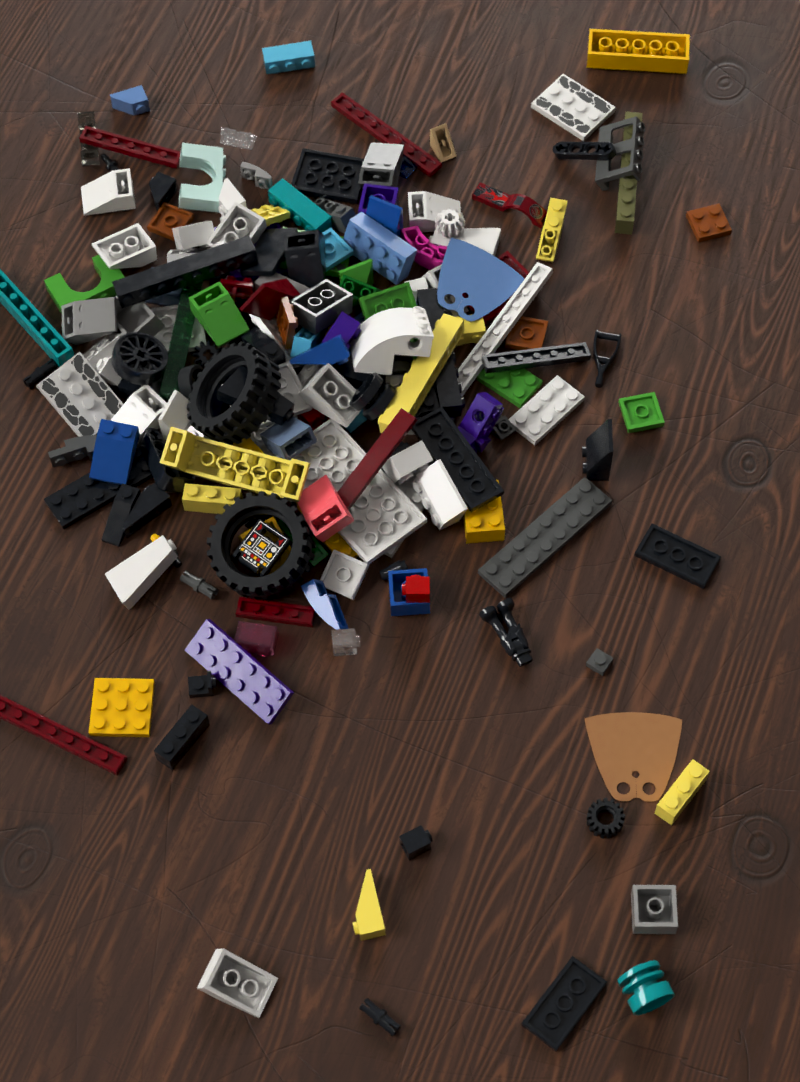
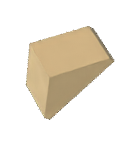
(441, 143)

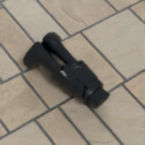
(515, 641)

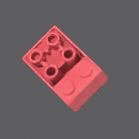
(324, 509)

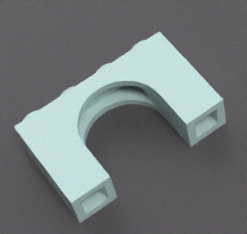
(210, 160)

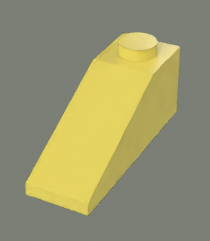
(368, 913)

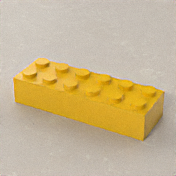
(638, 51)

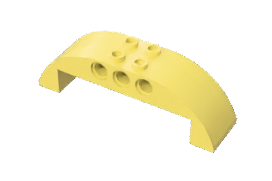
(234, 465)

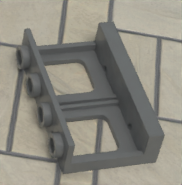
(633, 145)

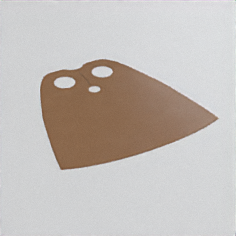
(634, 743)

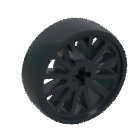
(143, 354)

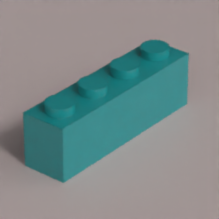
(302, 210)

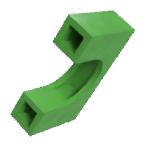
(63, 294)

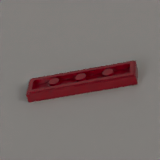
(275, 612)

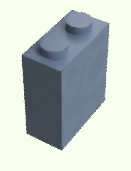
(289, 438)

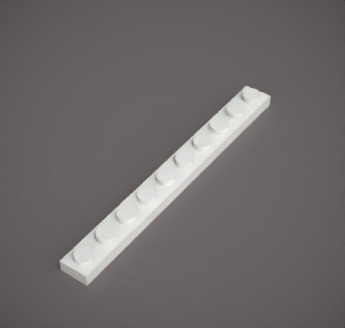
(503, 324)

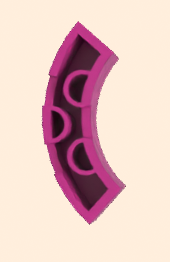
(427, 254)

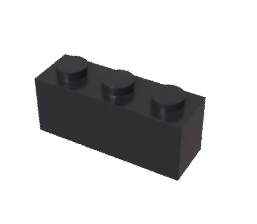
(181, 737)

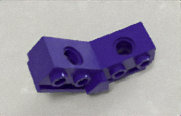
(480, 420)

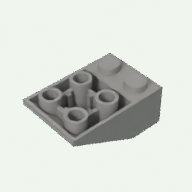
(89, 319)

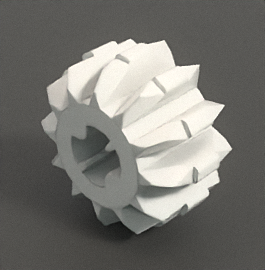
(450, 223)

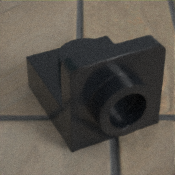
(202, 685)

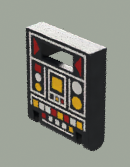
(260, 551)

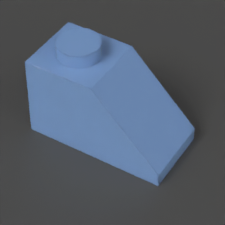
(131, 101)

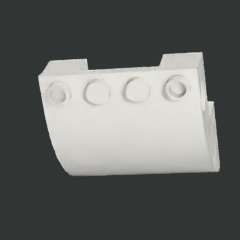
(388, 335)

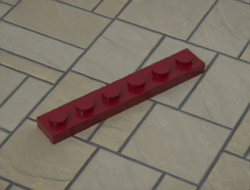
(130, 147)

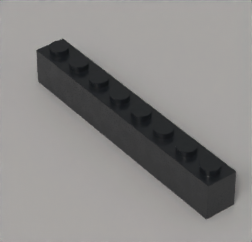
(185, 271)
(446, 384)

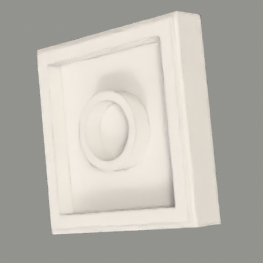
(344, 574)

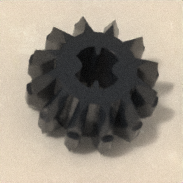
(211, 349)

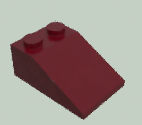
(266, 299)

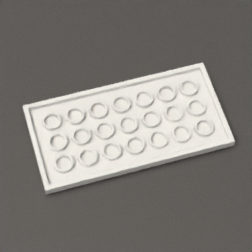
(382, 511)

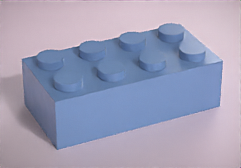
(390, 254)

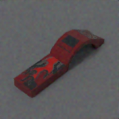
(502, 201)

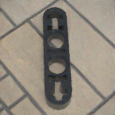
(565, 150)

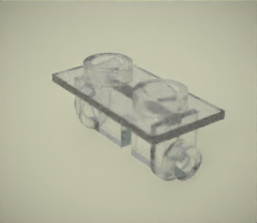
(237, 139)

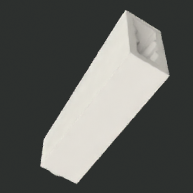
(483, 238)
(141, 570)

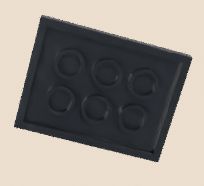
(328, 176)

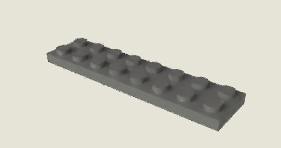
(544, 537)

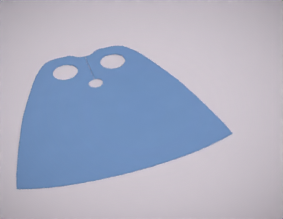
(479, 275)

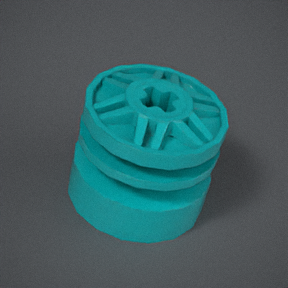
(644, 984)

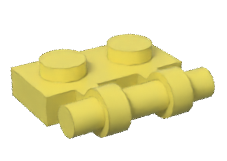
(272, 214)

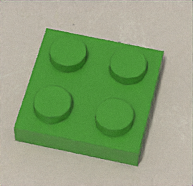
(641, 412)

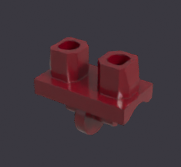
(238, 289)

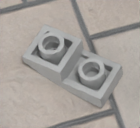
(252, 172)

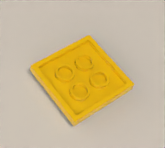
(121, 707)

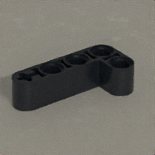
(165, 477)

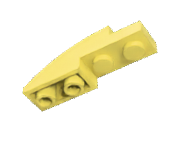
(552, 230)

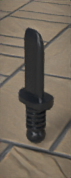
(111, 165)

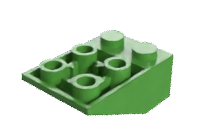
(218, 314)

